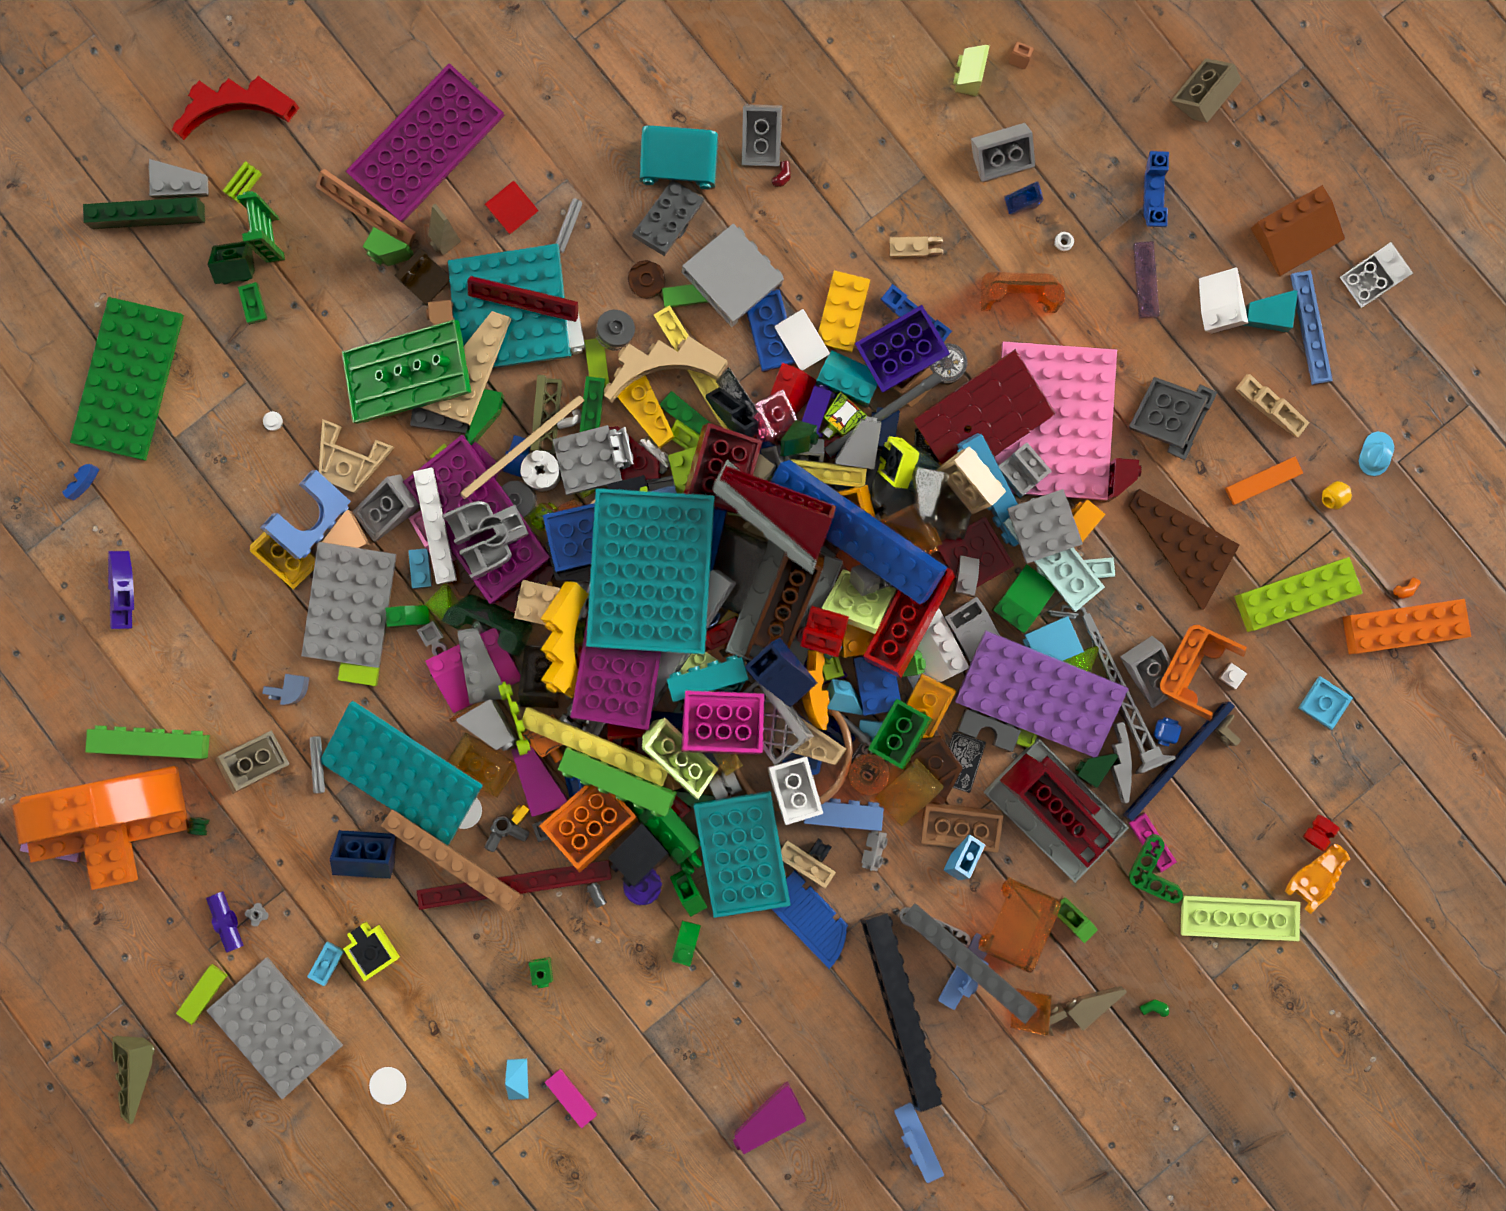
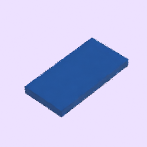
(767, 341)

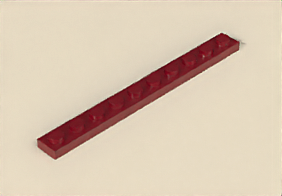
(522, 883)

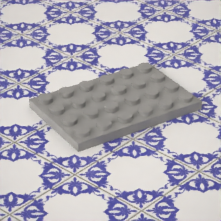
(348, 604)
(274, 1028)

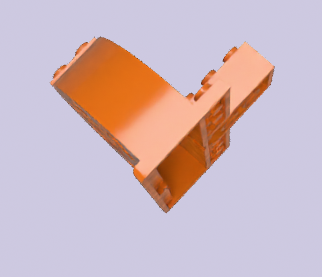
(102, 821)

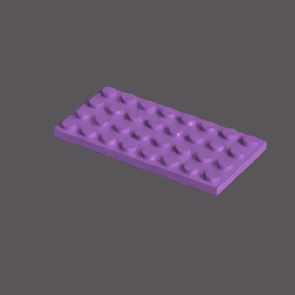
(1041, 694)

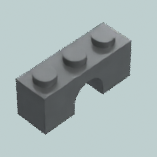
(1004, 734)

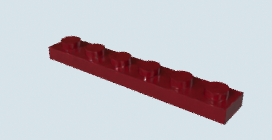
(522, 298)

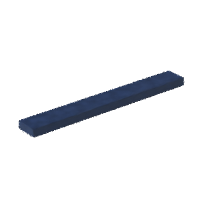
(1181, 757)

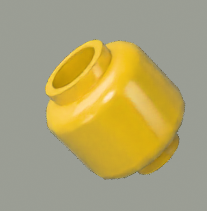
(1336, 495)

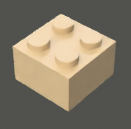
(534, 601)

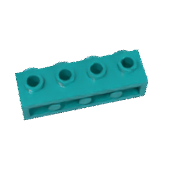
(708, 678)

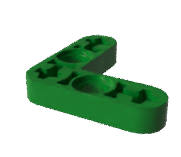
(1148, 877)

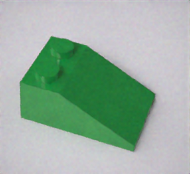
(1024, 599)

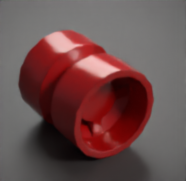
(1322, 831)

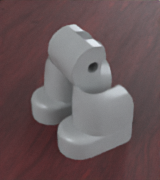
(477, 518)

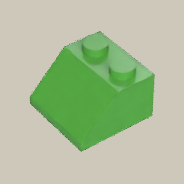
(386, 249)

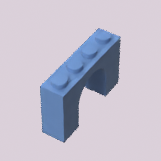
(330, 503)

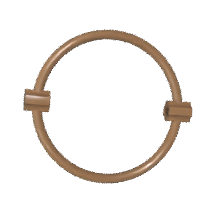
(842, 776)

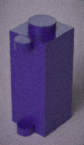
(817, 406)

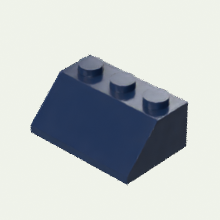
(363, 854)

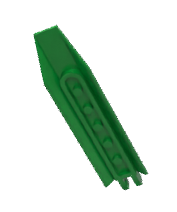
(672, 835)

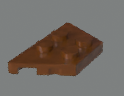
(940, 762)

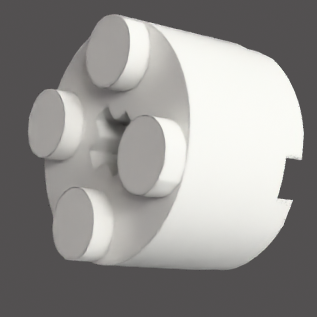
(540, 460)

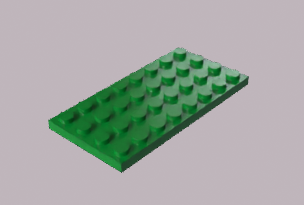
(127, 378)

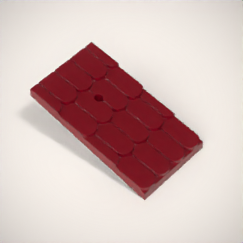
(997, 403)

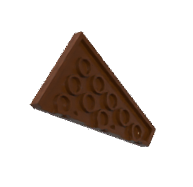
(1190, 547)

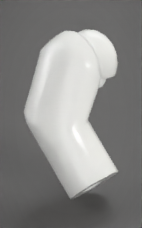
(570, 421)

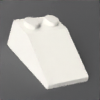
(1222, 301)
(795, 790)

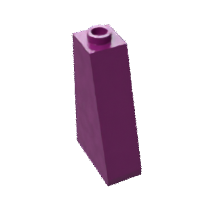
(538, 783)
(770, 1120)

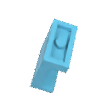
(1055, 639)

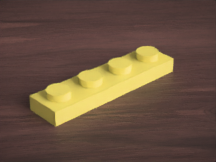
(834, 473)

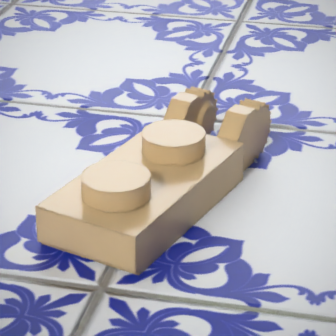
(914, 247)

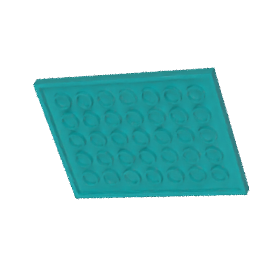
(650, 571)

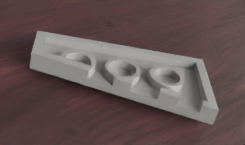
(478, 667)

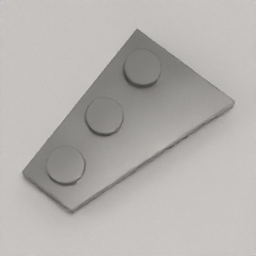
(174, 181)

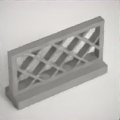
(792, 721)

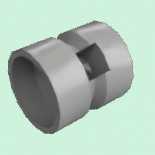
(723, 785)

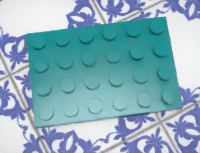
(742, 854)

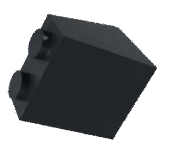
(638, 857)

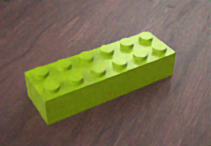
(1298, 594)

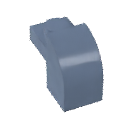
(293, 690)

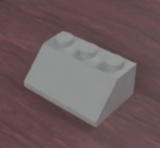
(1003, 152)

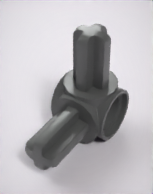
(497, 834)

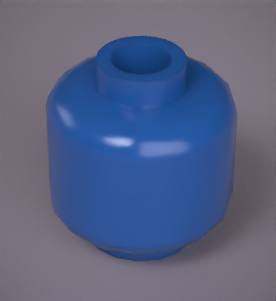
(1167, 731)

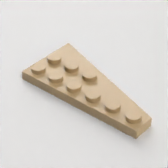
(480, 357)
(819, 747)

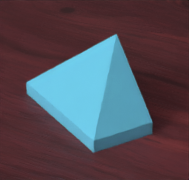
(517, 1079)

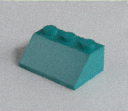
(848, 377)

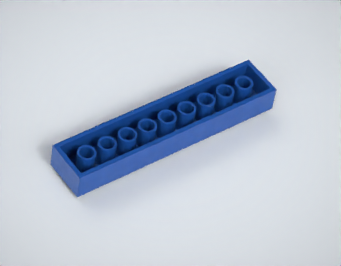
(868, 538)

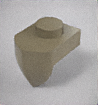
(1226, 734)
(1056, 1014)

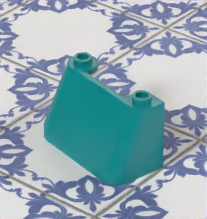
(678, 155)

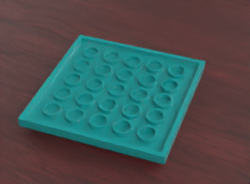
(530, 334)

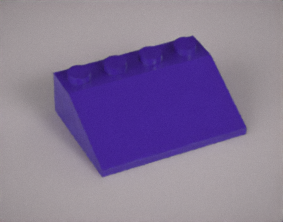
(902, 348)

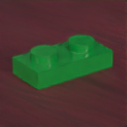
(252, 303)

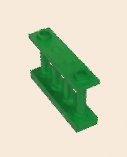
(260, 236)

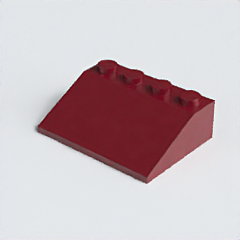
(712, 451)

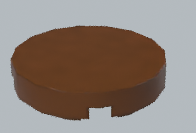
(646, 279)

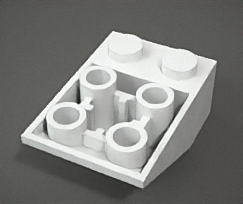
(1376, 274)

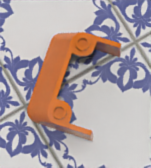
(1195, 644)

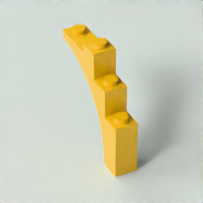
(560, 646)

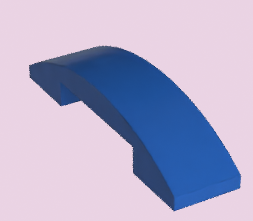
(901, 305)

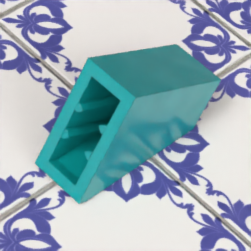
(1273, 312)

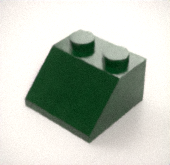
(231, 263)

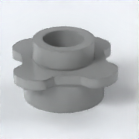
(262, 914)

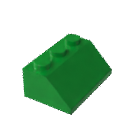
(900, 734)

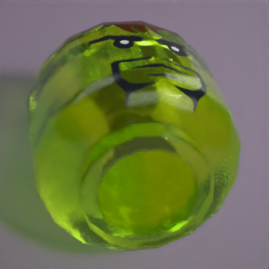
(537, 514)

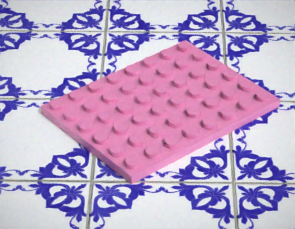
(1079, 435)

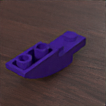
(121, 589)

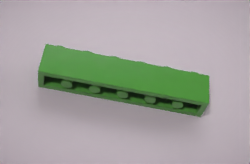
(147, 743)
(617, 781)

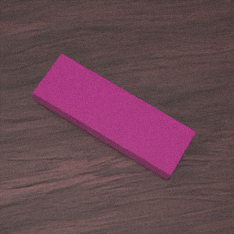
(1142, 829)
(570, 1098)

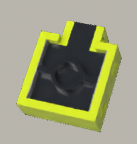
(898, 462)
(370, 950)

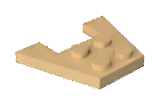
(346, 467)

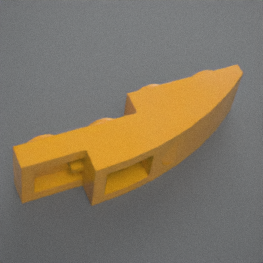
(816, 699)

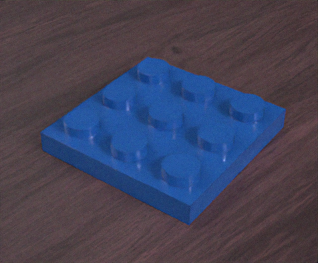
(570, 536)

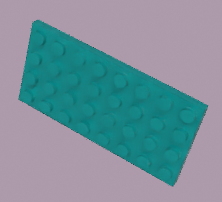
(400, 773)

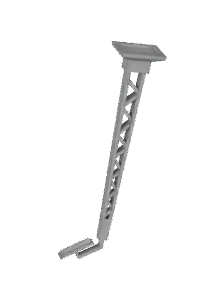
(1150, 758)

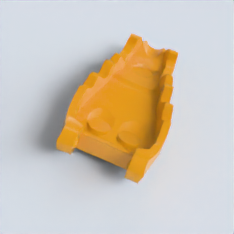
(1319, 877)

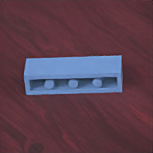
(849, 815)

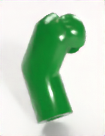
(1156, 1006)

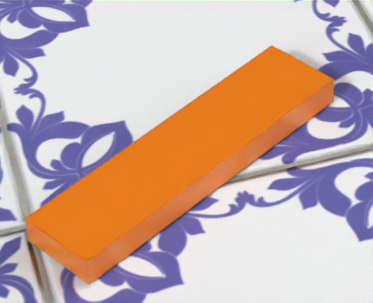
(1264, 480)

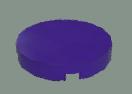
(646, 891)

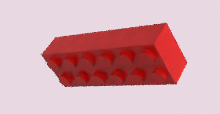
(904, 628)

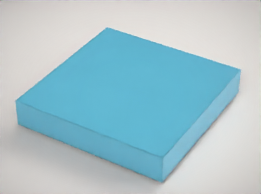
(1325, 703)

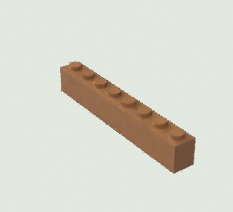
(452, 861)

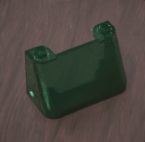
(513, 631)

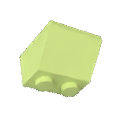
(971, 70)

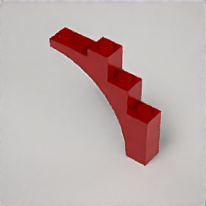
(231, 97)

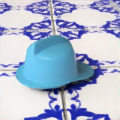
(1376, 453)

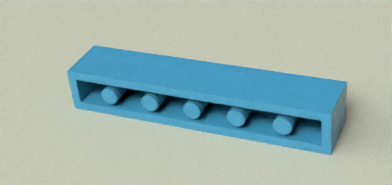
(1007, 500)

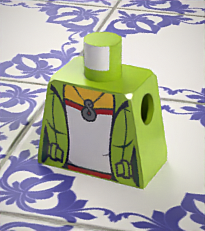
(841, 417)

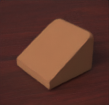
(1021, 55)

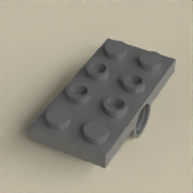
(668, 218)

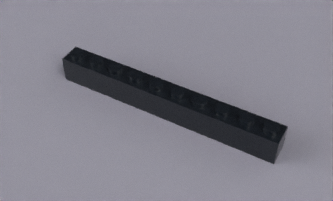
(901, 1011)

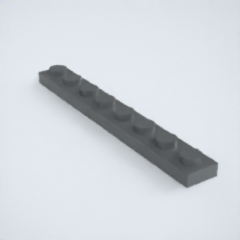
(970, 963)

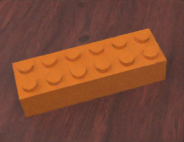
(1406, 626)

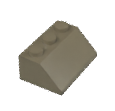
(1207, 89)

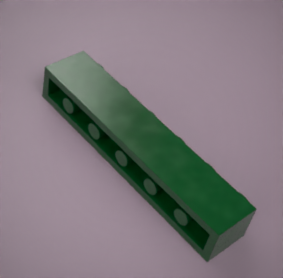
(144, 213)

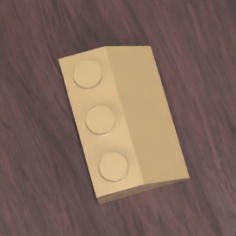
(972, 480)

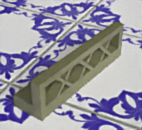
(539, 410)

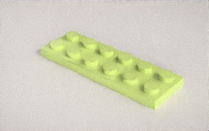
(1240, 918)

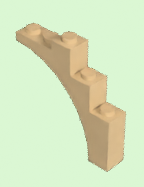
(662, 357)

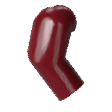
(784, 176)

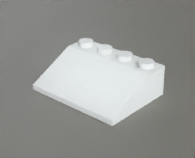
(940, 652)

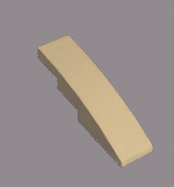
(1272, 406)

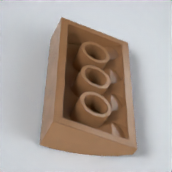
(952, 824)

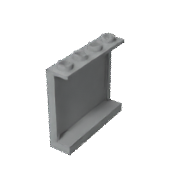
(732, 274)

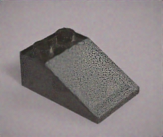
(531, 688)

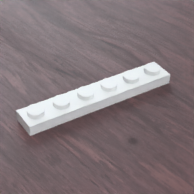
(435, 526)

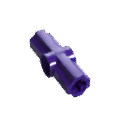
(224, 922)

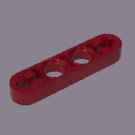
(1071, 786)

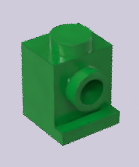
(543, 965)

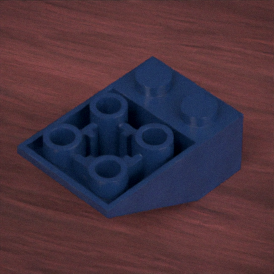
(781, 673)

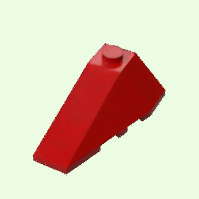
(796, 386)

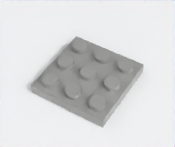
(586, 460)
(1044, 526)

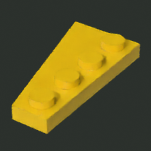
(644, 407)

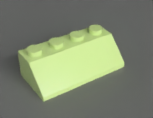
(690, 769)

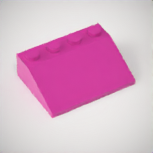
(449, 671)
(723, 723)

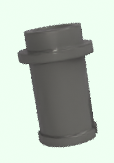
(596, 894)

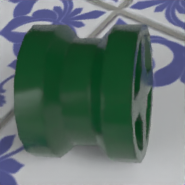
(198, 826)

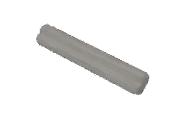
(568, 224)
(316, 764)

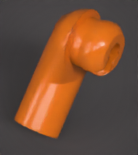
(1407, 591)

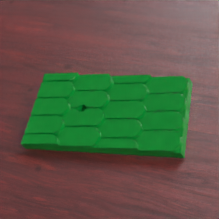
(406, 372)

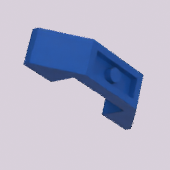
(1154, 184)

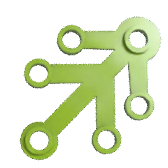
(506, 691)

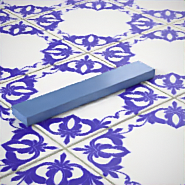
(1311, 328)

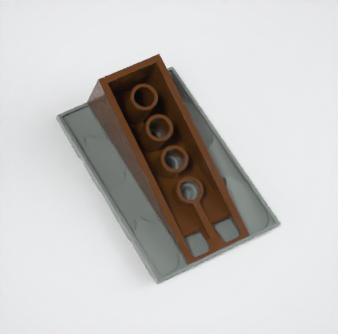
(781, 602)

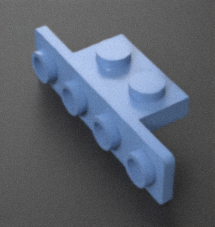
(960, 982)
(918, 1142)

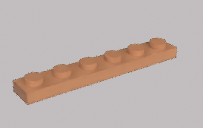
(364, 207)

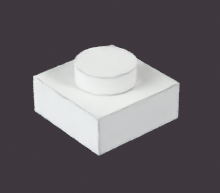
(1232, 676)

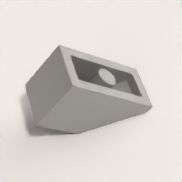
(966, 576)

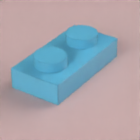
(420, 568)
(326, 963)

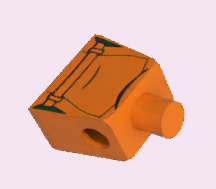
(544, 745)

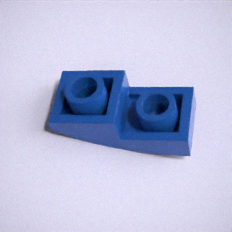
(85, 477)

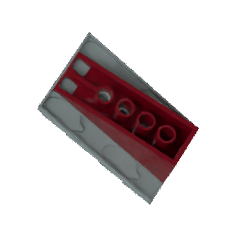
(784, 515)
(1053, 814)

